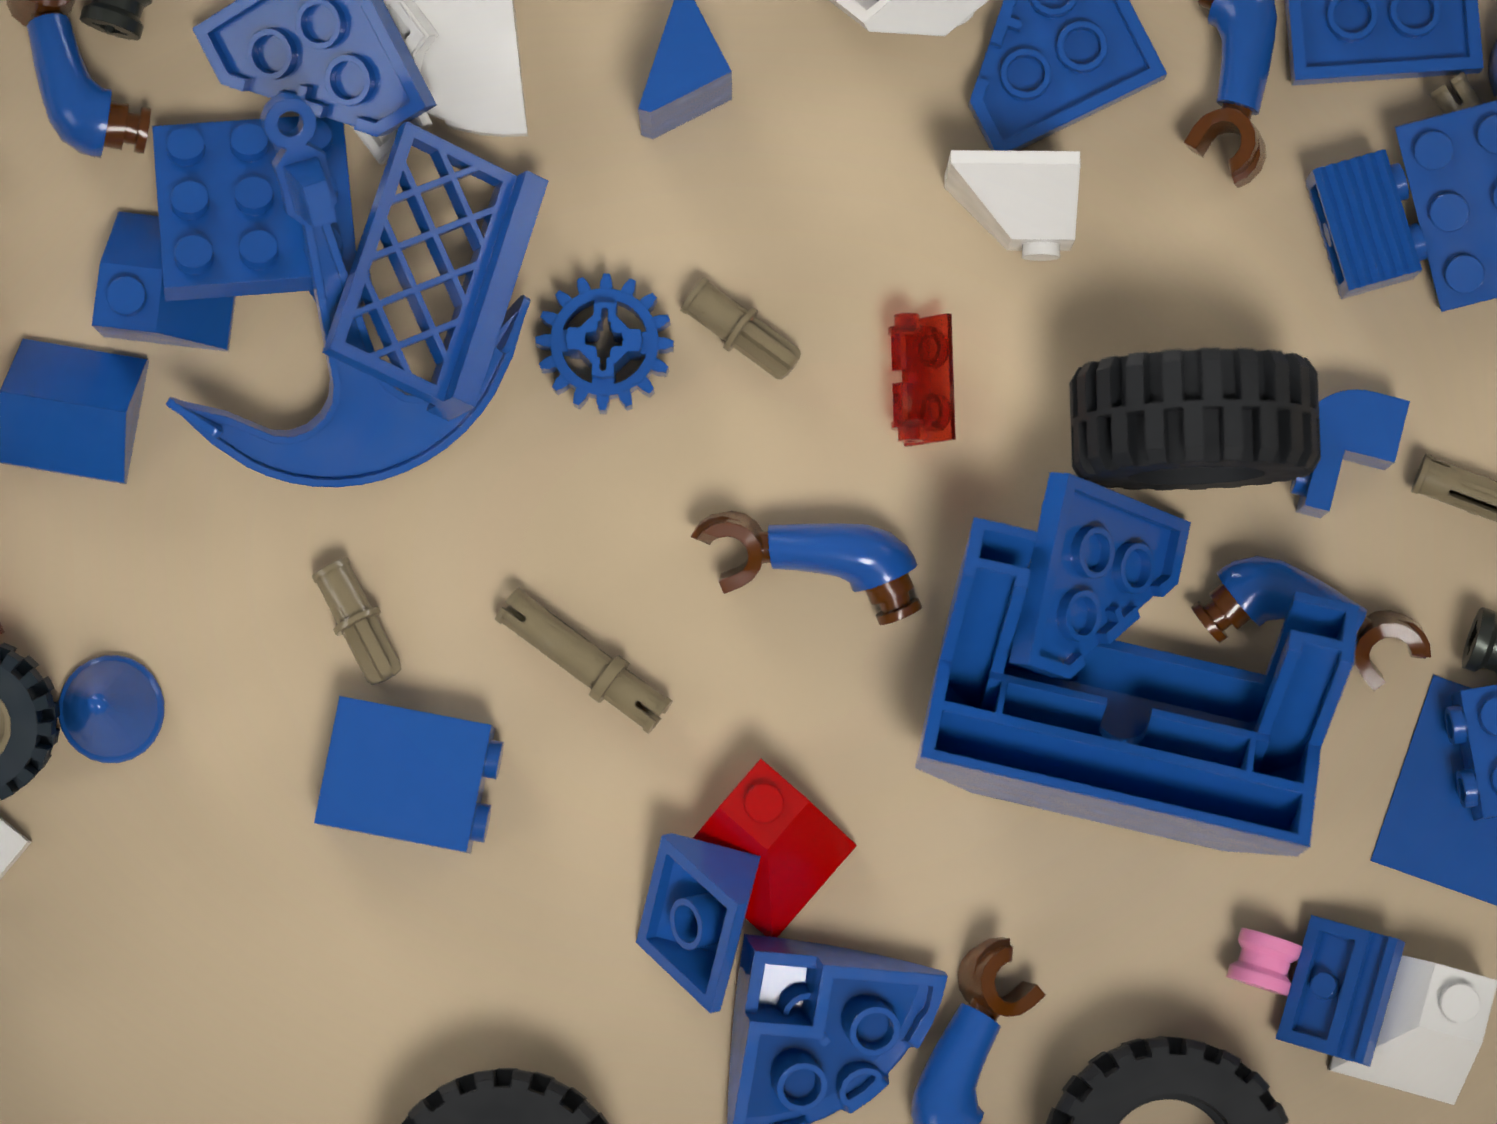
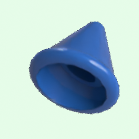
(111, 709)

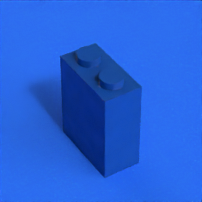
(408, 775)

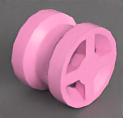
(1264, 961)

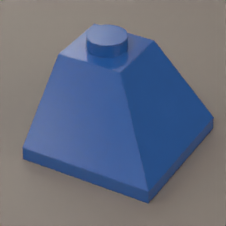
(132, 296)

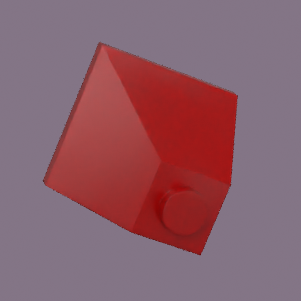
(791, 836)

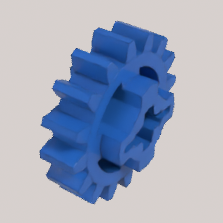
(575, 341)

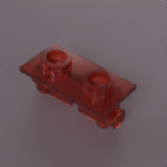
(926, 395)

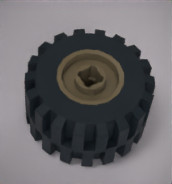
(26, 720)

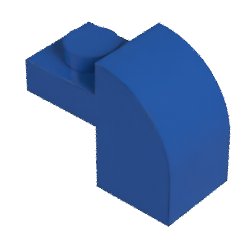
(1353, 428)

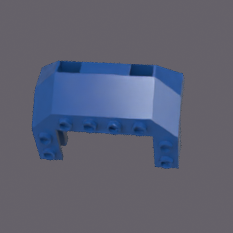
(1139, 730)

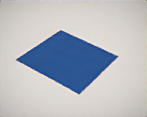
(1425, 822)

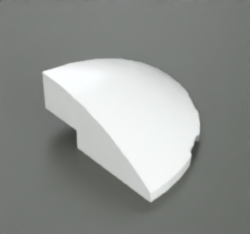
(475, 66)

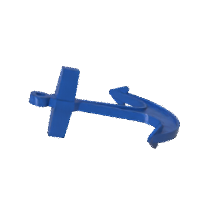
(365, 424)

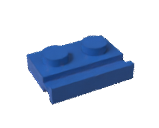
(1340, 990)

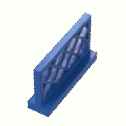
(477, 303)

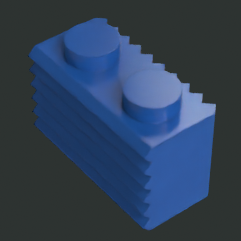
(1366, 223)

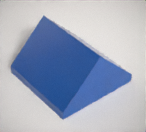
(686, 73)
(71, 410)
(697, 913)

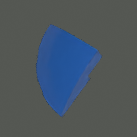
(821, 1027)

